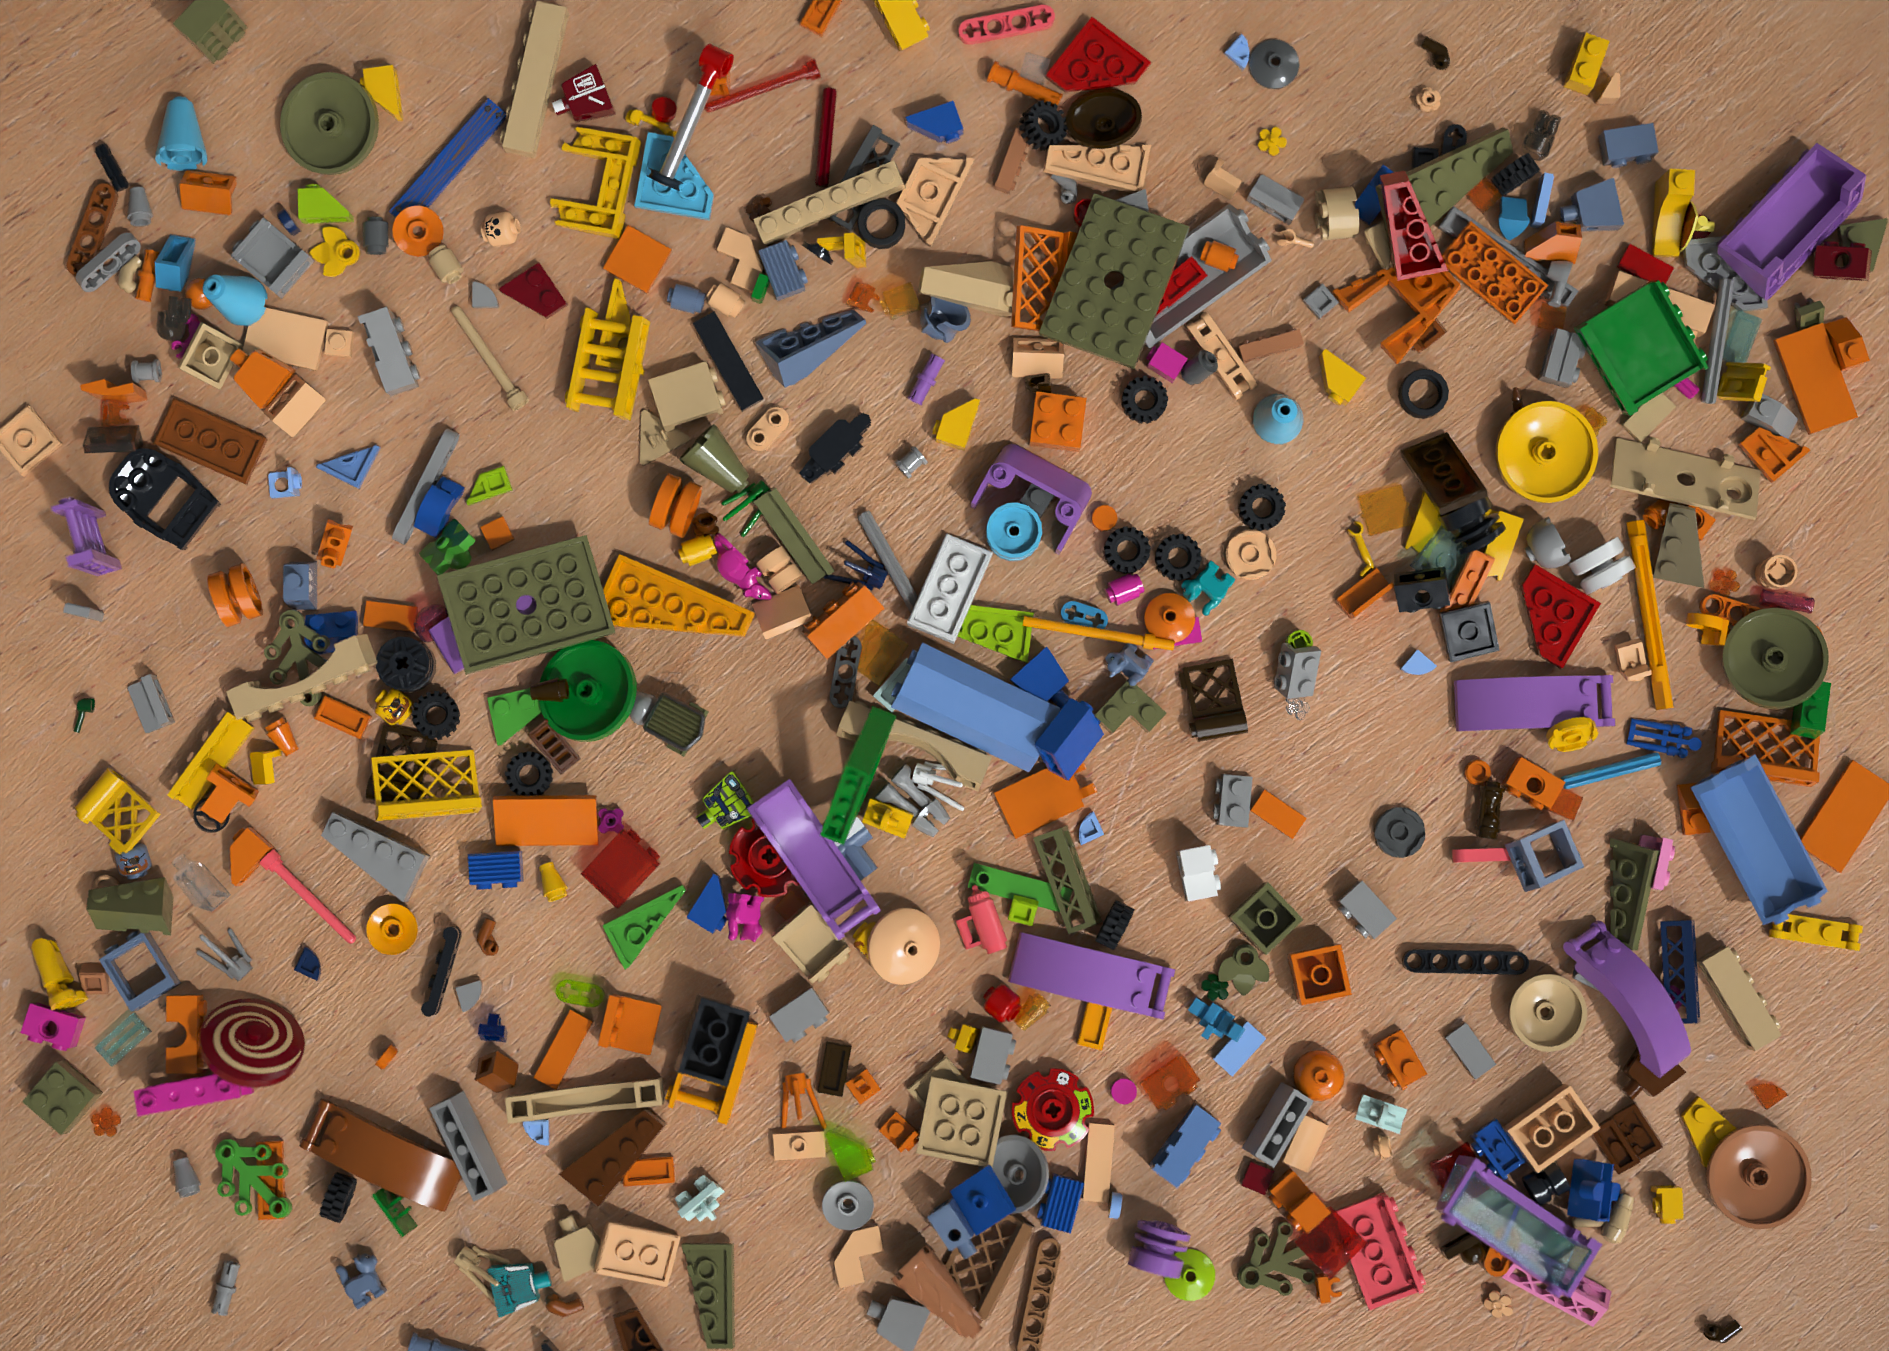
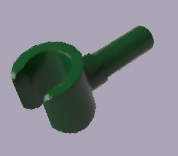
(84, 705)

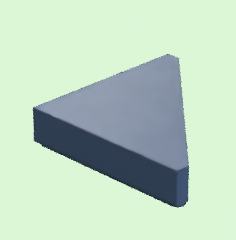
(351, 467)

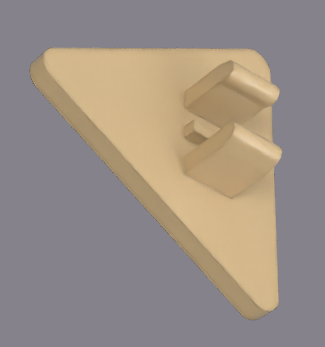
(1377, 238)
(654, 439)

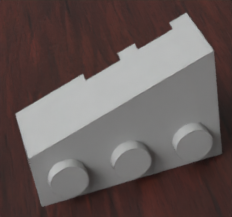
(390, 351)

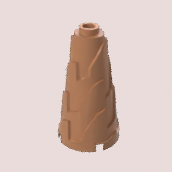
(931, 1284)

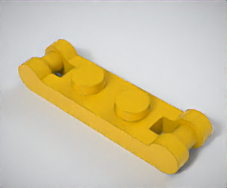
(1818, 932)

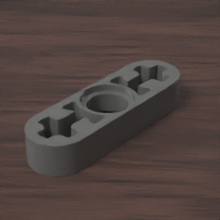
(848, 691)

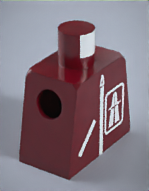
(585, 96)

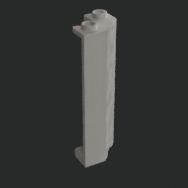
(1229, 228)

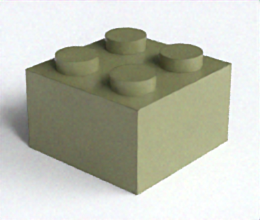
(1265, 918)
(62, 1097)

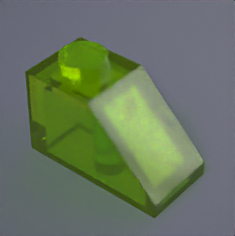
(850, 1155)

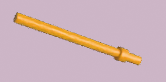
(1147, 641)

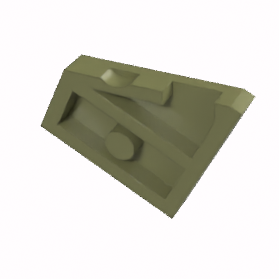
(1865, 232)

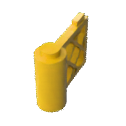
(101, 800)

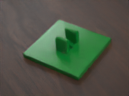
(395, 1211)

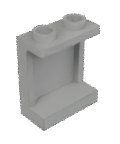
(271, 257)

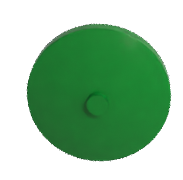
(599, 691)

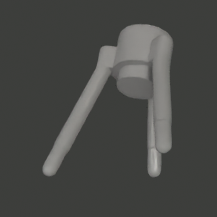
(235, 967)

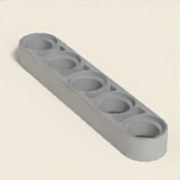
(429, 477)

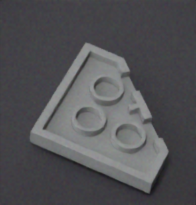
(1704, 262)

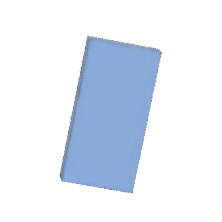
(1542, 200)
(1235, 1053)

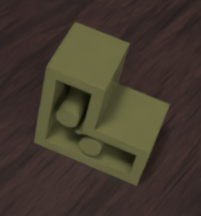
(1132, 703)

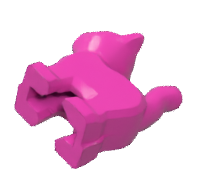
(744, 910)

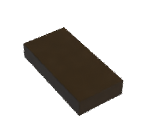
(834, 1069)

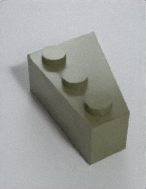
(133, 905)

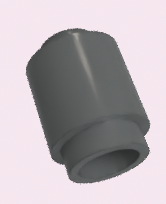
(375, 236)
(1199, 367)

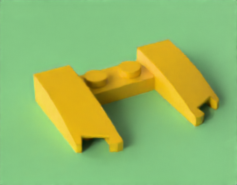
(620, 155)
(1427, 524)

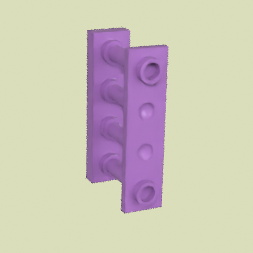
(87, 540)

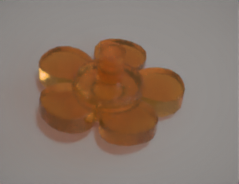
(1725, 582)
(106, 1122)

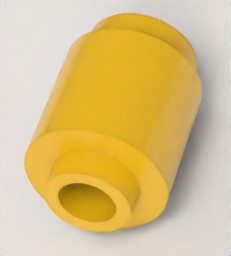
(697, 550)

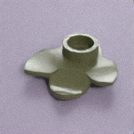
(1243, 973)

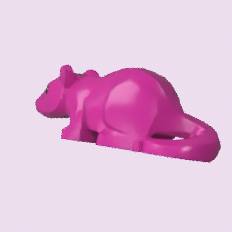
(734, 568)

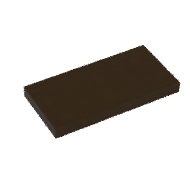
(1444, 473)

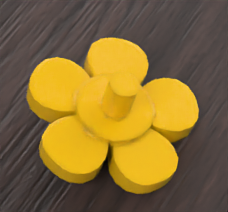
(1271, 141)

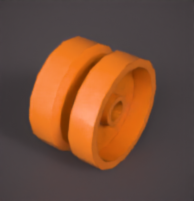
(675, 506)
(235, 595)

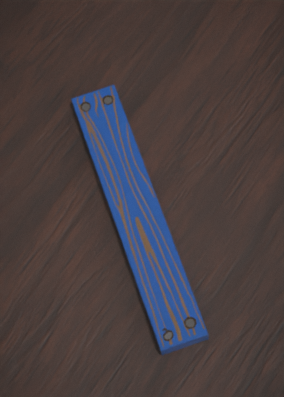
(452, 158)

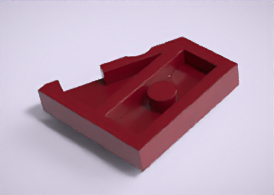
(535, 291)

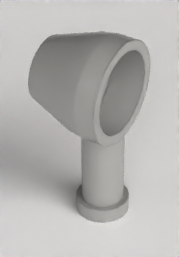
(1558, 273)

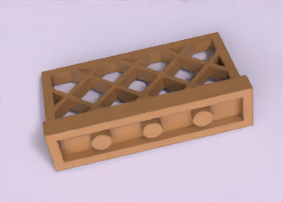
(1004, 1269)

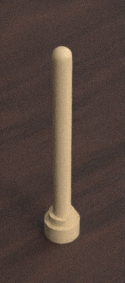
(515, 397)

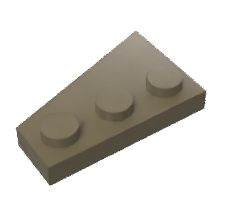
(1680, 549)

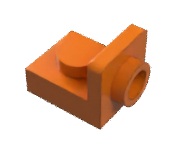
(900, 1132)

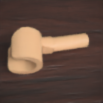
(1292, 238)

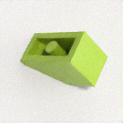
(318, 206)

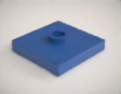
(983, 1200)

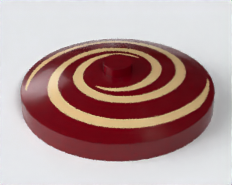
(251, 1043)

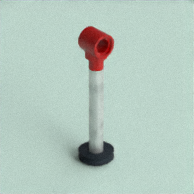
(714, 64)

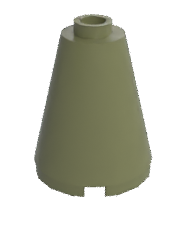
(716, 460)

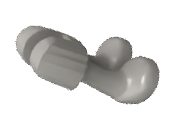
(903, 780)

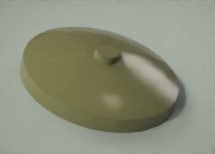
(329, 123)
(1775, 658)

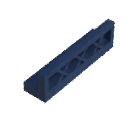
(1690, 967)

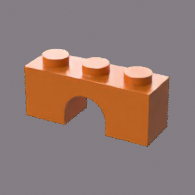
(189, 1012)

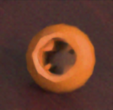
(194, 291)

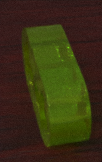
(581, 987)

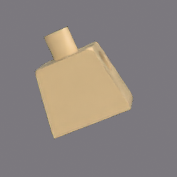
(576, 1248)

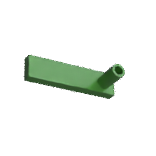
(1010, 884)

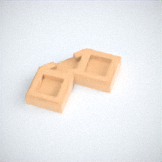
(741, 248)
(860, 1243)

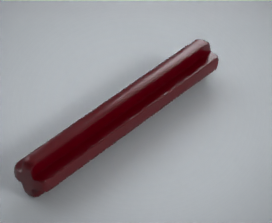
(825, 137)

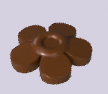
(759, 207)

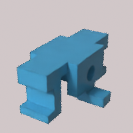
(1216, 1020)

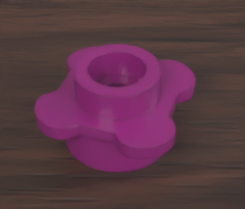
(616, 815)

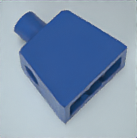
(1043, 679)

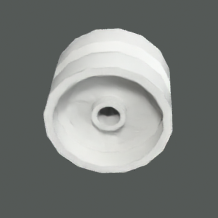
(1602, 566)

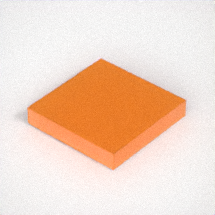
(637, 259)

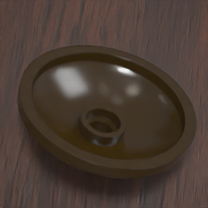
(1104, 118)

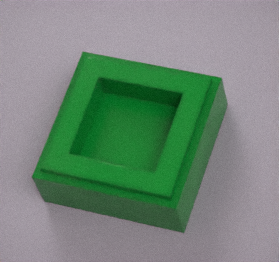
(760, 288)

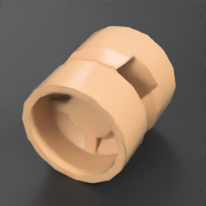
(779, 569)
(1776, 572)

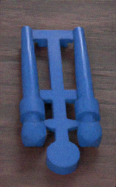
(1693, 744)

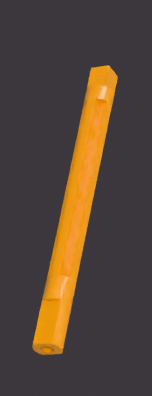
(1650, 615)

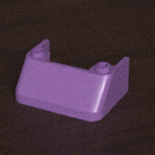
(1072, 491)

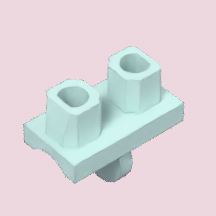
(1380, 1114)
(702, 1204)

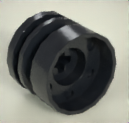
(1473, 526)
(420, 661)

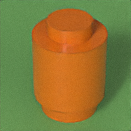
(1219, 256)

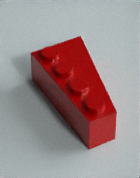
(1410, 237)

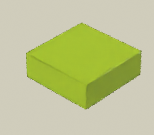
(1023, 910)

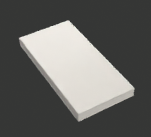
(949, 588)

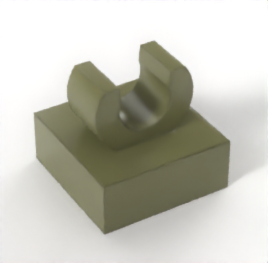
(1809, 315)

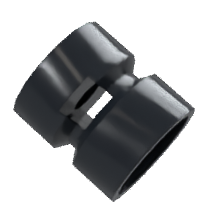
(1545, 1184)

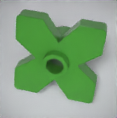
(449, 549)

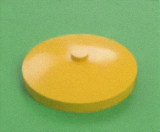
(1546, 452)

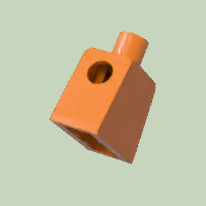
(261, 375)

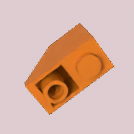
(1555, 243)

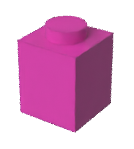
(1166, 362)

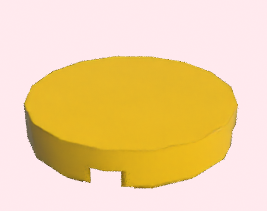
(1571, 734)

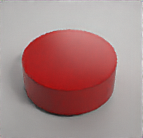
(663, 109)

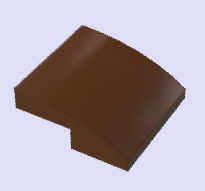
(1627, 1138)

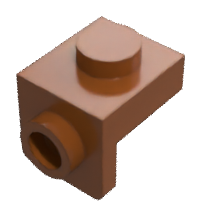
(1430, 336)

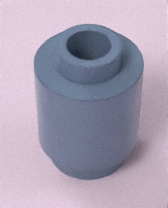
(686, 299)

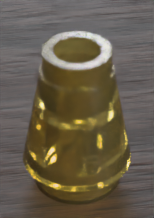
(1032, 1010)

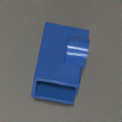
(1592, 1190)

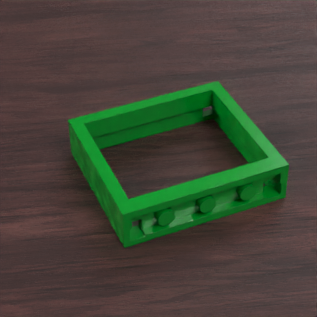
(858, 775)

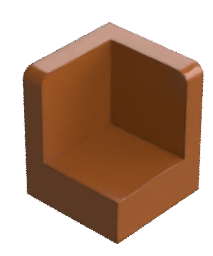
(496, 1072)

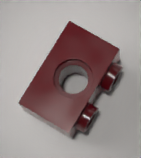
(1857, 268)

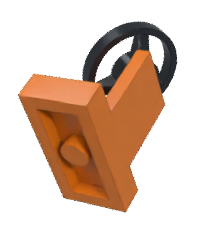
(223, 798)

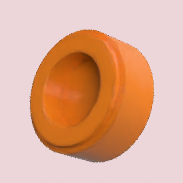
(1104, 518)
(1477, 772)
(386, 1057)

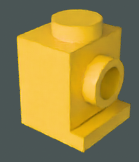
(1668, 1203)

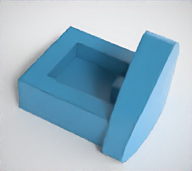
(1513, 217)

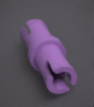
(926, 379)

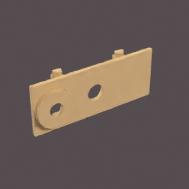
(1654, 473)

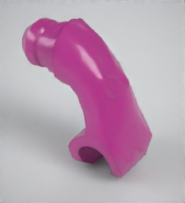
(193, 324)

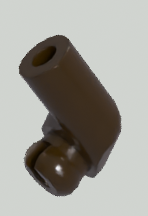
(1439, 53)
(1722, 1334)

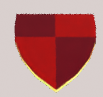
(1692, 223)

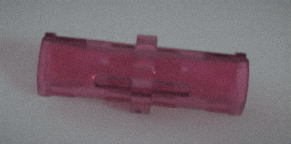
(1786, 601)

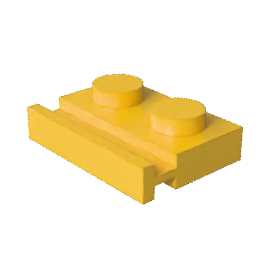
(1743, 381)

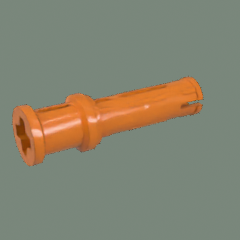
(1013, 80)

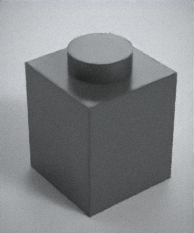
(1037, 499)

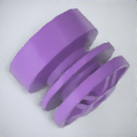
(1159, 1248)

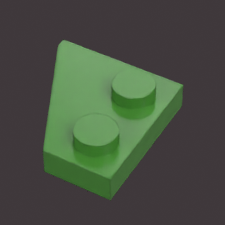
(512, 713)

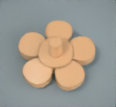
(1499, 1304)

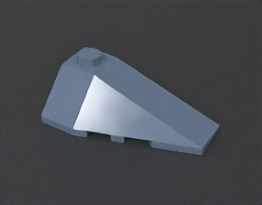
(801, 351)

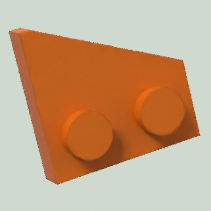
(1771, 452)

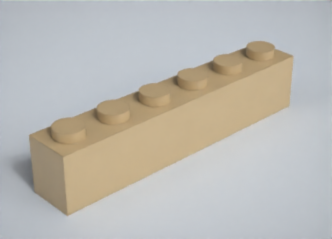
(535, 79)

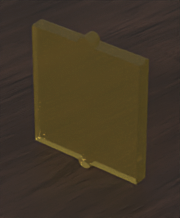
(1385, 510)

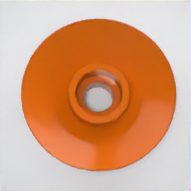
(424, 243)
(1173, 630)

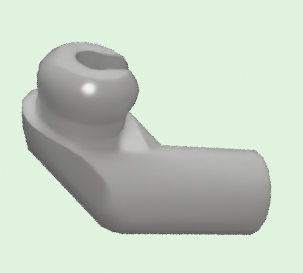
(1068, 188)

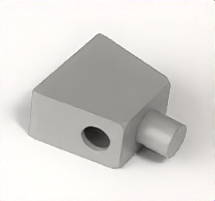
(900, 1321)

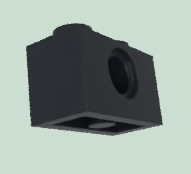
(1431, 580)

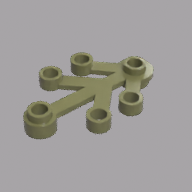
(298, 652)
(1277, 1262)

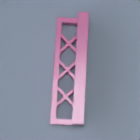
(1585, 1295)

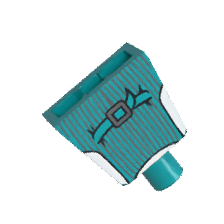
(517, 1286)

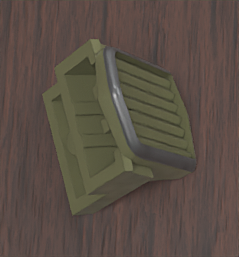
(676, 723)

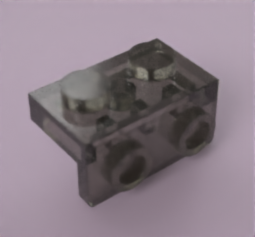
(112, 439)

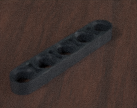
(1477, 966)

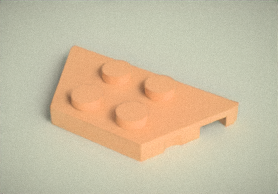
(932, 193)

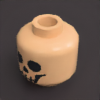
(500, 229)

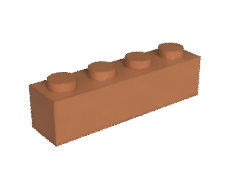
(1011, 164)
(1269, 346)

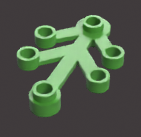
(250, 1177)

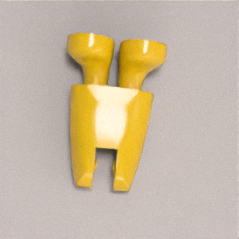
(55, 975)

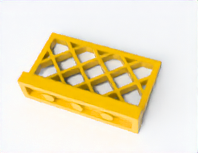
(430, 806)

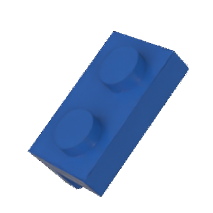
(335, 626)
(1497, 1148)

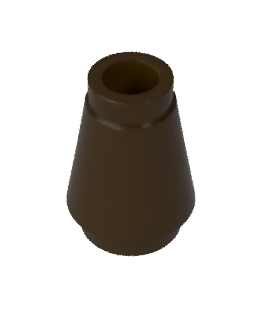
(550, 690)

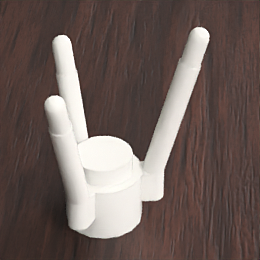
(925, 775)

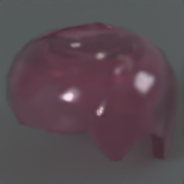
(428, 618)

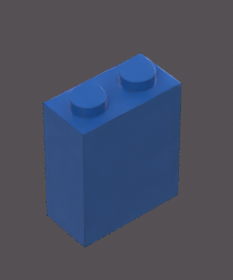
(1069, 738)

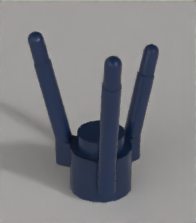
(873, 575)

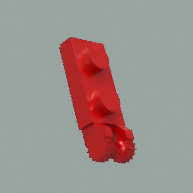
(1181, 282)

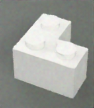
(1197, 873)

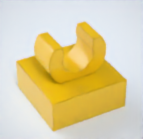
(965, 1037)

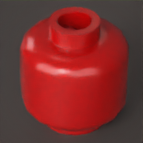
(1002, 1003)

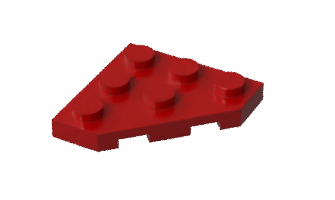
(1097, 61)
(1556, 614)

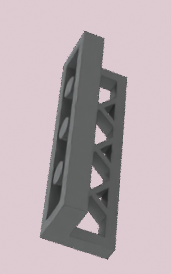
(860, 161)

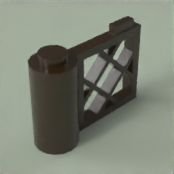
(1218, 721)
(399, 781)

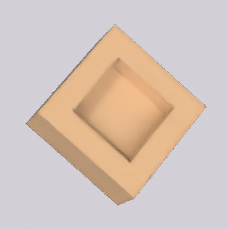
(339, 343)

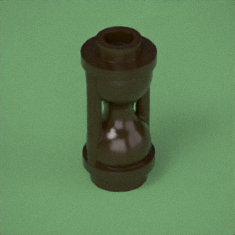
(1488, 820)

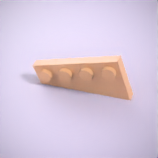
(1113, 168)

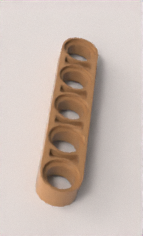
(1045, 1288)

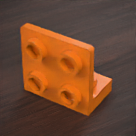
(630, 1024)

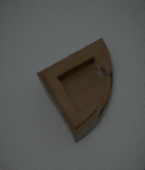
(1039, 383)

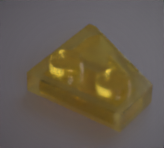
(879, 652)

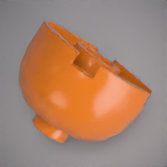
(1318, 1075)

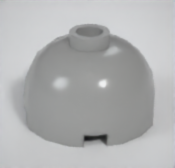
(1546, 545)

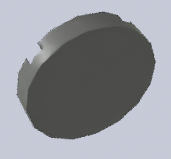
(1399, 832)

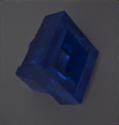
(493, 1030)

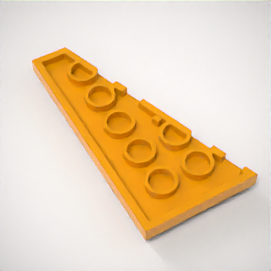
(656, 601)

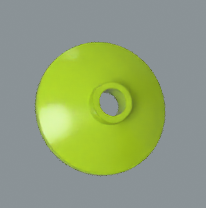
(1204, 1276)

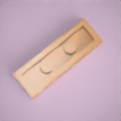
(1098, 1162)

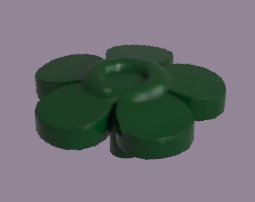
(1215, 988)

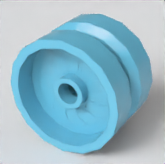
(1009, 546)

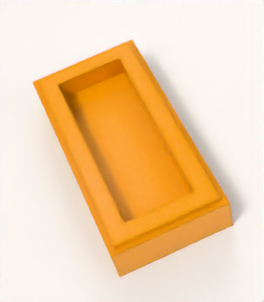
(1094, 1026)

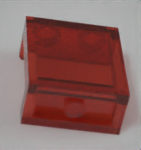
(621, 867)

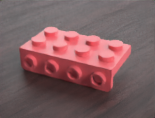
(1385, 1263)

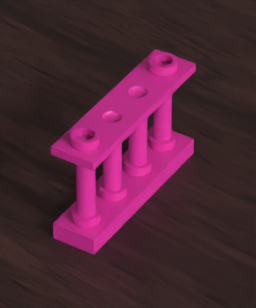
(186, 1094)

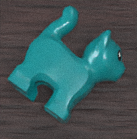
(1210, 585)

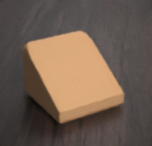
(1611, 92)

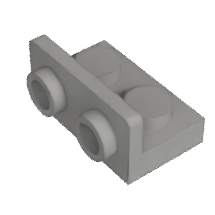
(1233, 800)

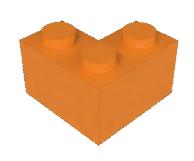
(1301, 1203)

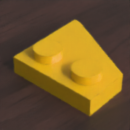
(1705, 1127)

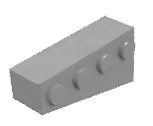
(382, 857)

